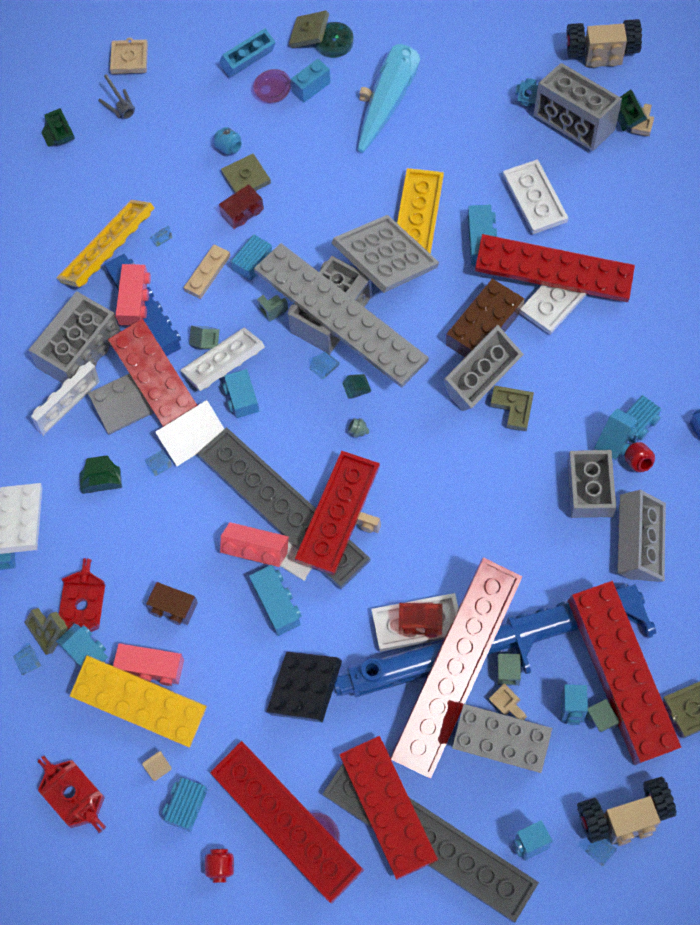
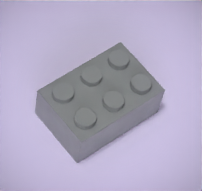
(591, 483)

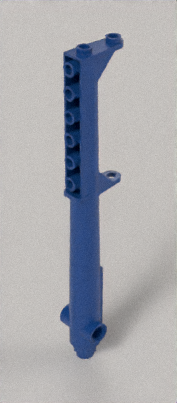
(516, 633)

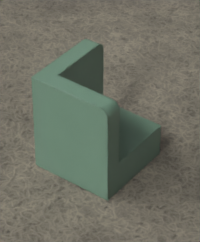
(273, 307)
(204, 336)
(508, 669)
(602, 716)

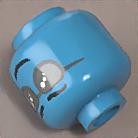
(227, 140)

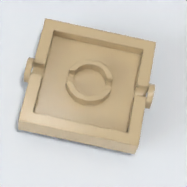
(129, 56)

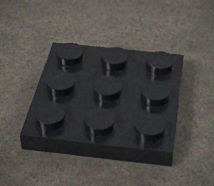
(304, 686)

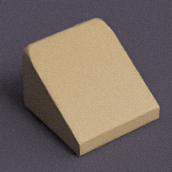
(157, 766)

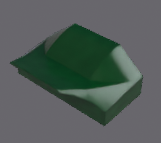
(631, 111)
(56, 128)
(100, 475)

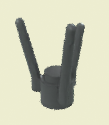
(124, 107)

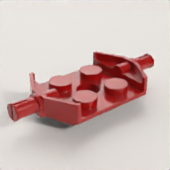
(78, 588)
(83, 806)

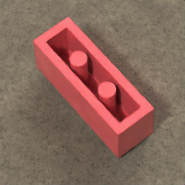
(132, 294)
(254, 544)
(150, 663)

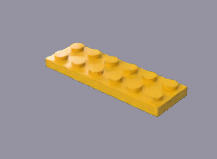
(420, 205)
(105, 243)
(138, 701)

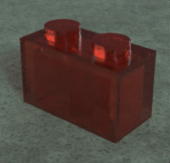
(241, 206)
(420, 619)

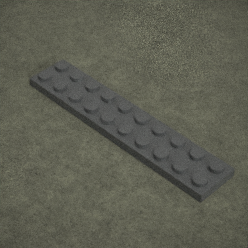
(272, 497)
(458, 855)

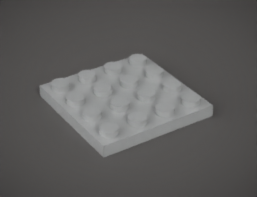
(385, 253)

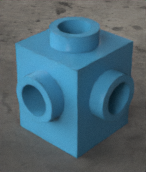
(523, 96)

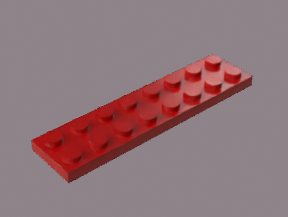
(555, 268)
(287, 822)

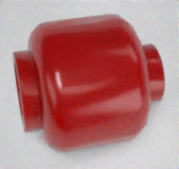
(639, 457)
(219, 865)

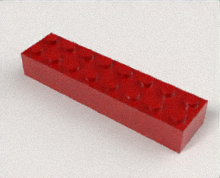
(623, 673)

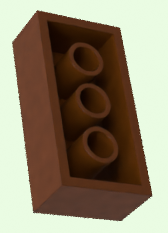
(491, 307)

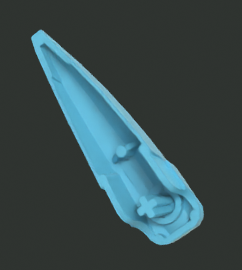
(389, 90)

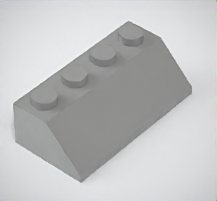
(482, 368)
(119, 404)
(641, 537)

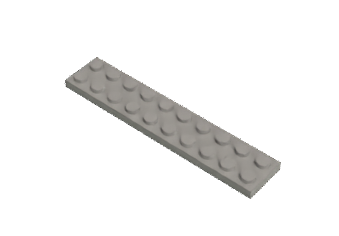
(341, 315)

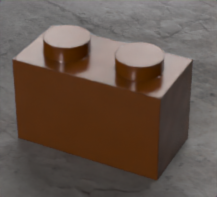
(171, 603)

